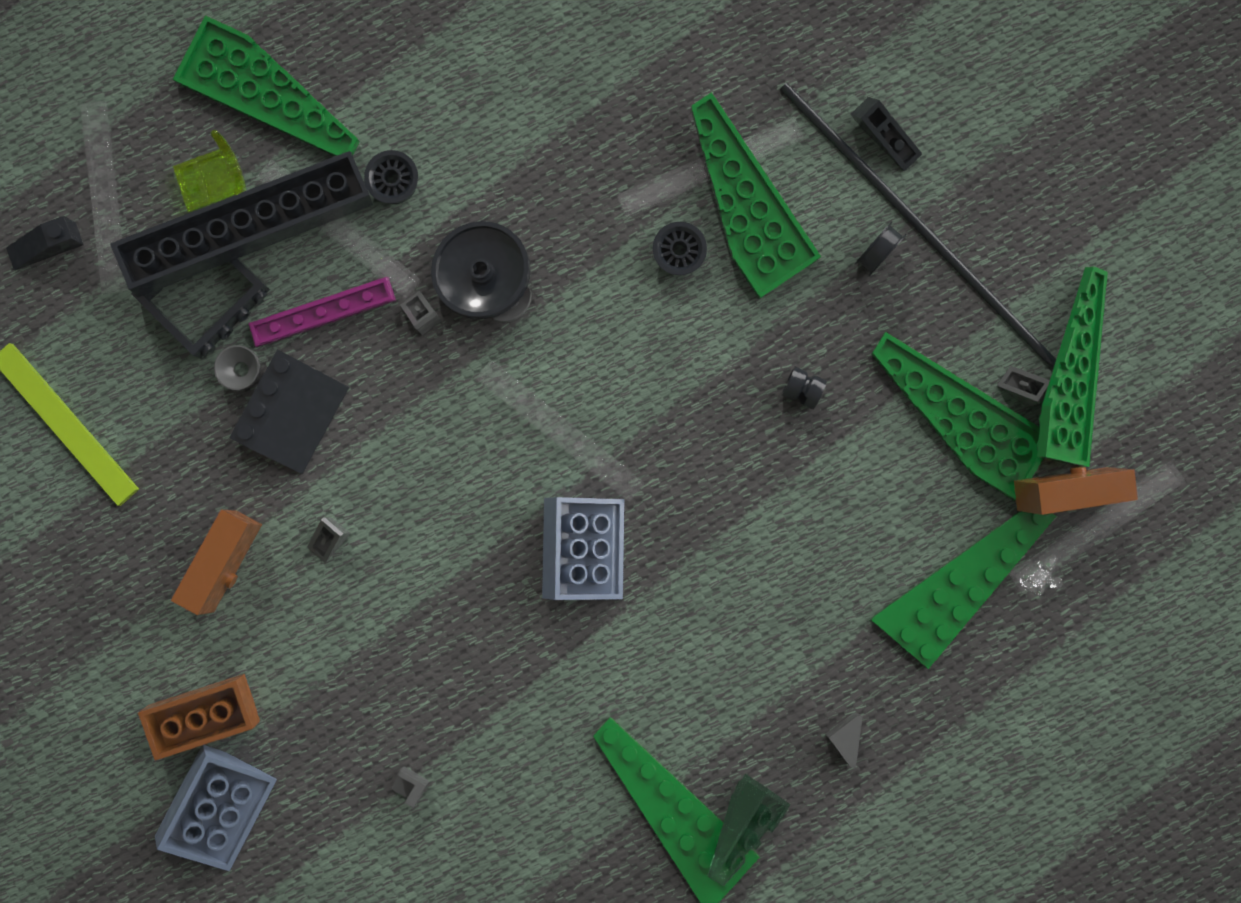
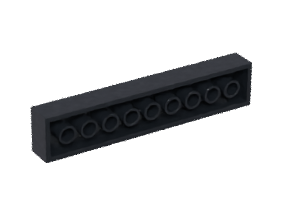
(241, 224)

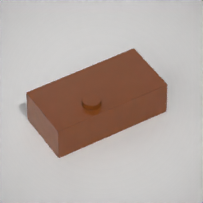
(1075, 490)
(216, 562)
(199, 717)

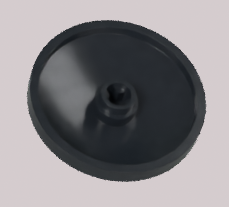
(480, 270)

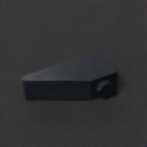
(886, 132)
(44, 242)

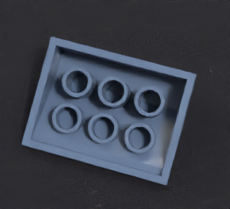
(583, 548)
(214, 809)

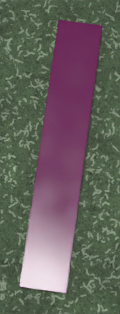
(322, 312)

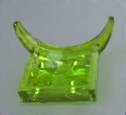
(210, 176)

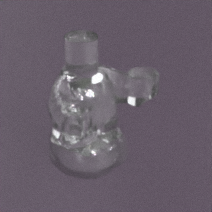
(1039, 575)

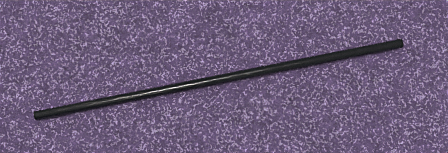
(918, 224)

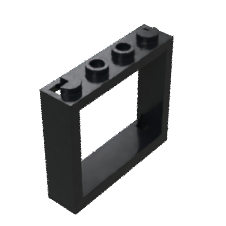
(223, 327)

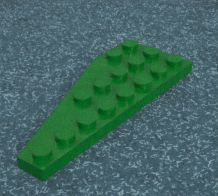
(247, 79)
(756, 220)
(1071, 393)
(979, 430)

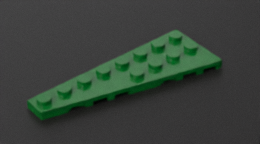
(943, 603)
(673, 811)

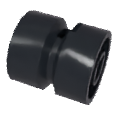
(804, 388)

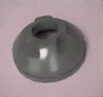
(225, 367)

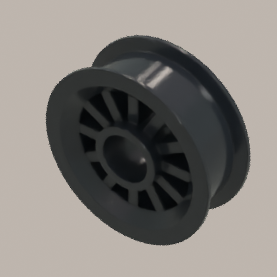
(387, 158)
(684, 229)
(880, 249)

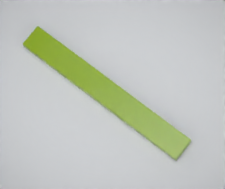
(66, 425)

